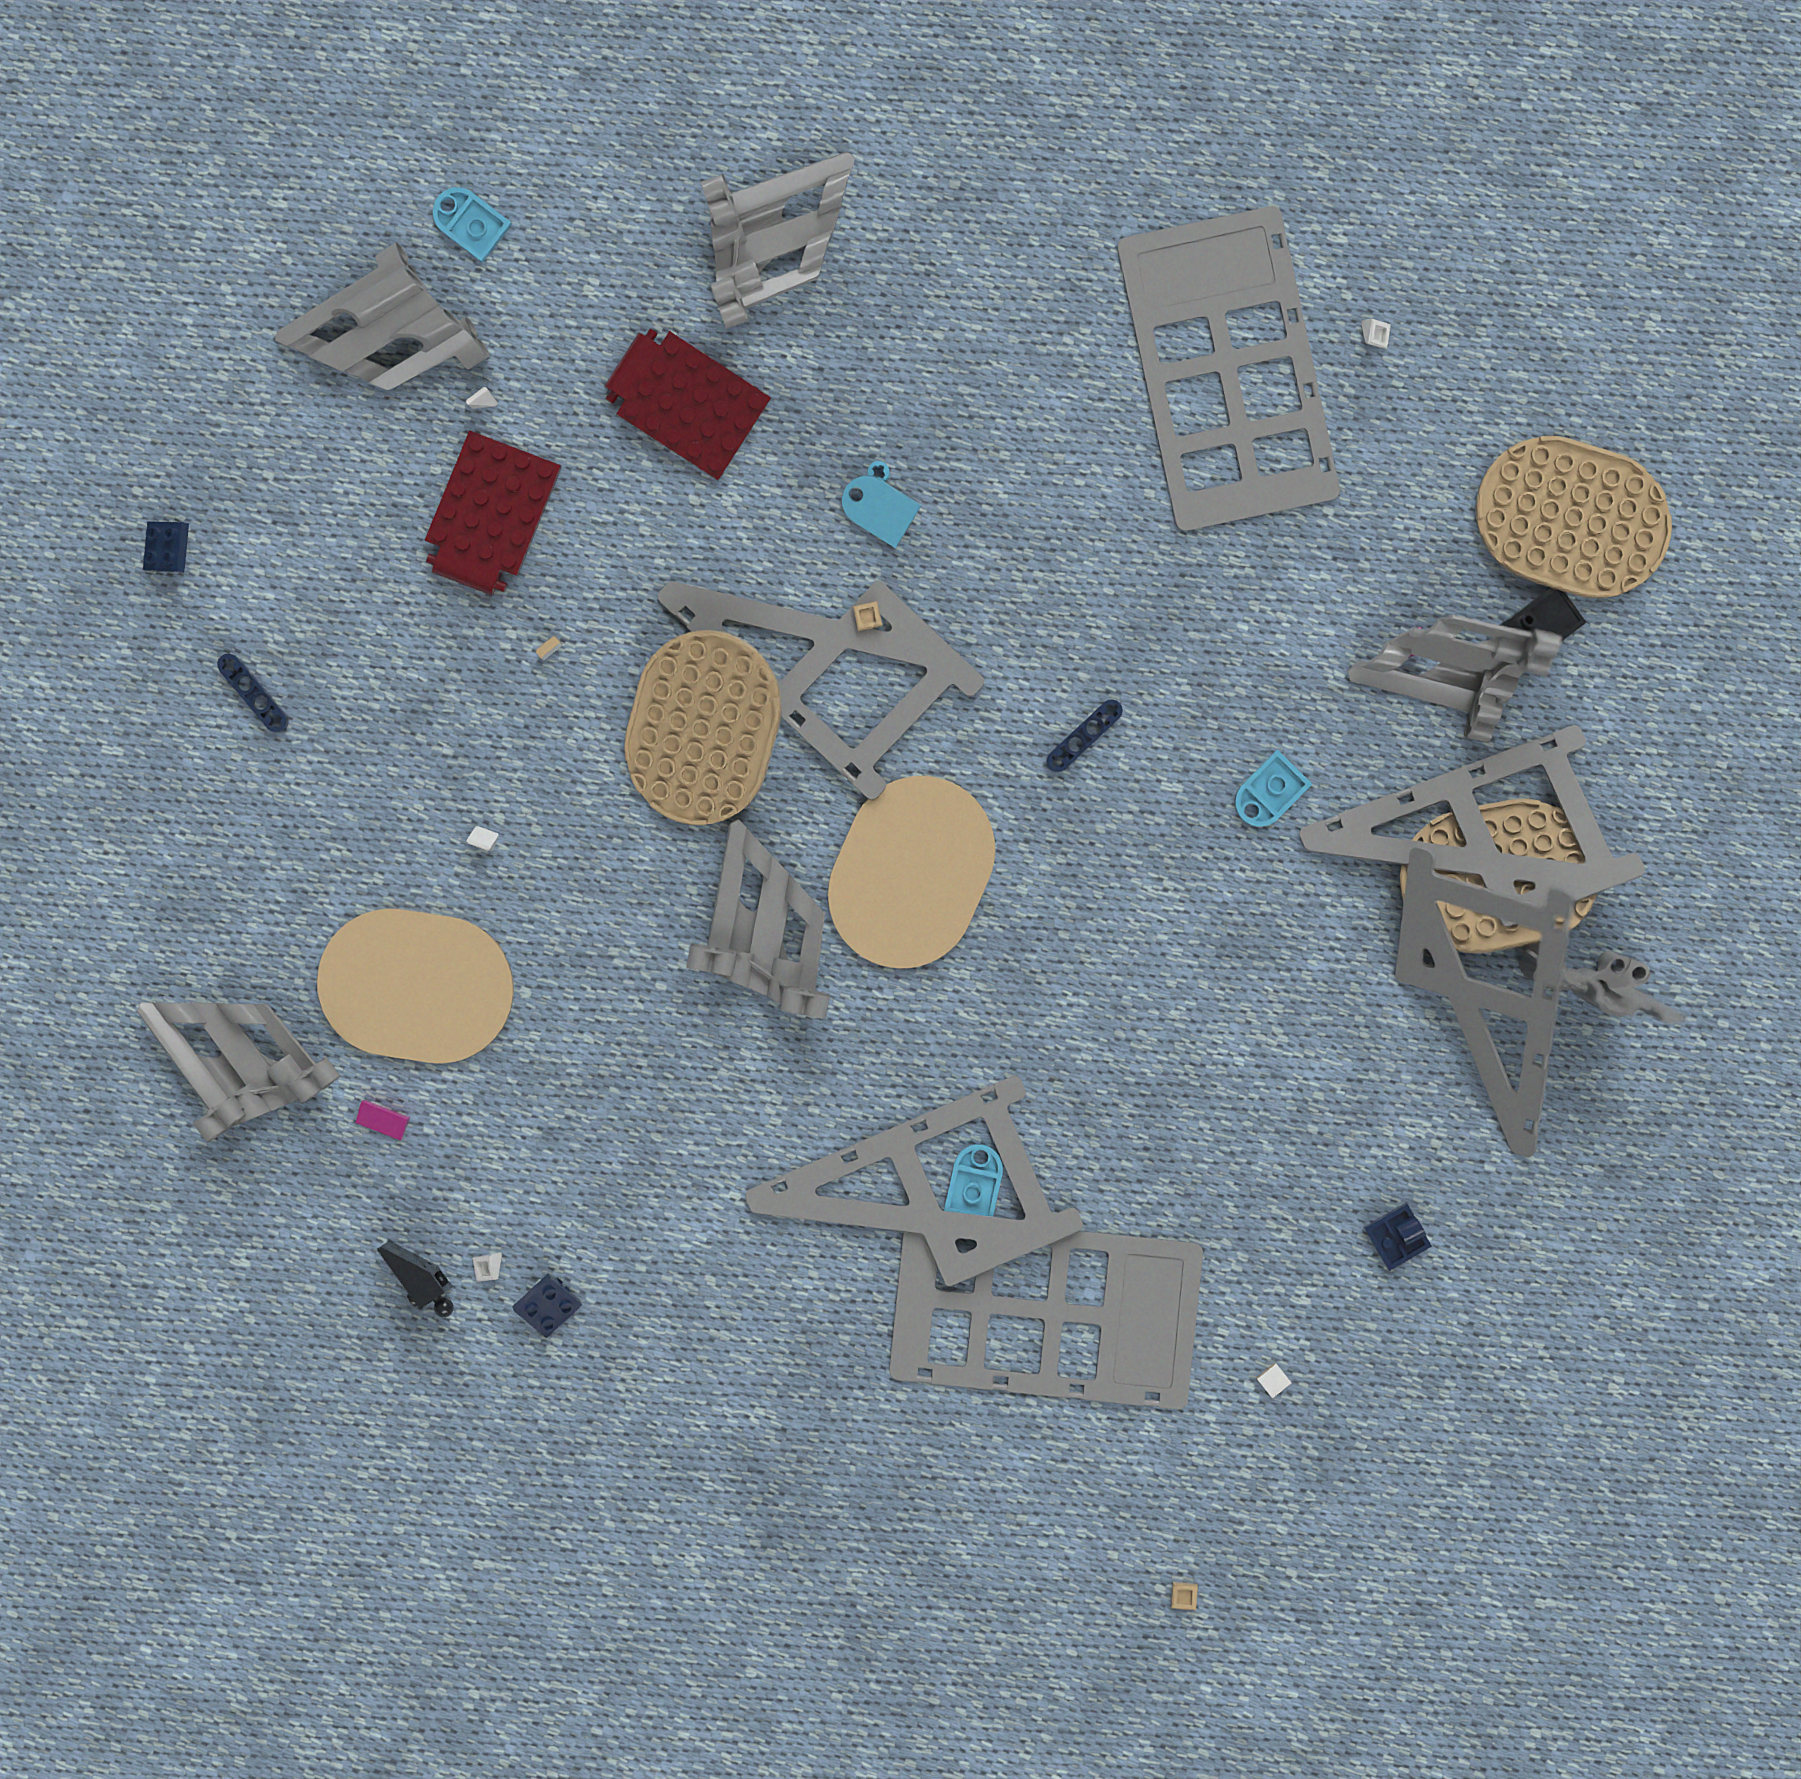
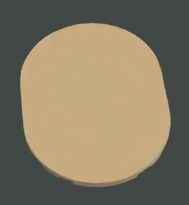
(1573, 517)
(703, 727)
(1516, 828)
(911, 872)
(415, 985)

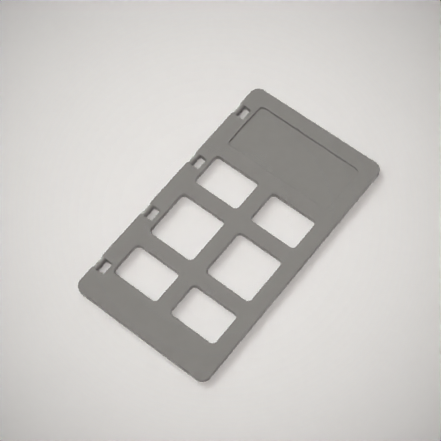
(1206, 273)
(1143, 1321)

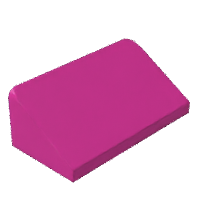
(382, 1119)

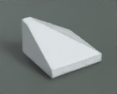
(1376, 332)
(482, 399)
(487, 1266)

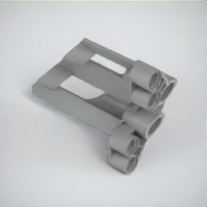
(751, 233)
(386, 307)
(1470, 674)
(749, 944)
(1608, 987)
(241, 1079)

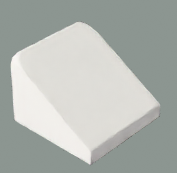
(483, 838)

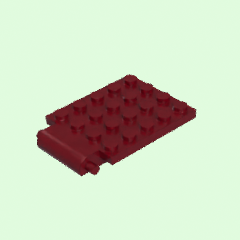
(685, 400)
(489, 513)

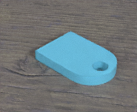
(471, 222)
(881, 510)
(1271, 789)
(974, 1185)

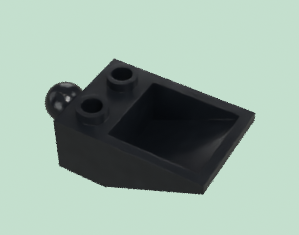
(1548, 613)
(419, 1277)

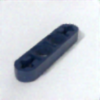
(255, 691)
(1082, 733)

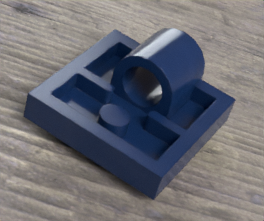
(165, 546)
(1397, 1236)
(547, 1305)

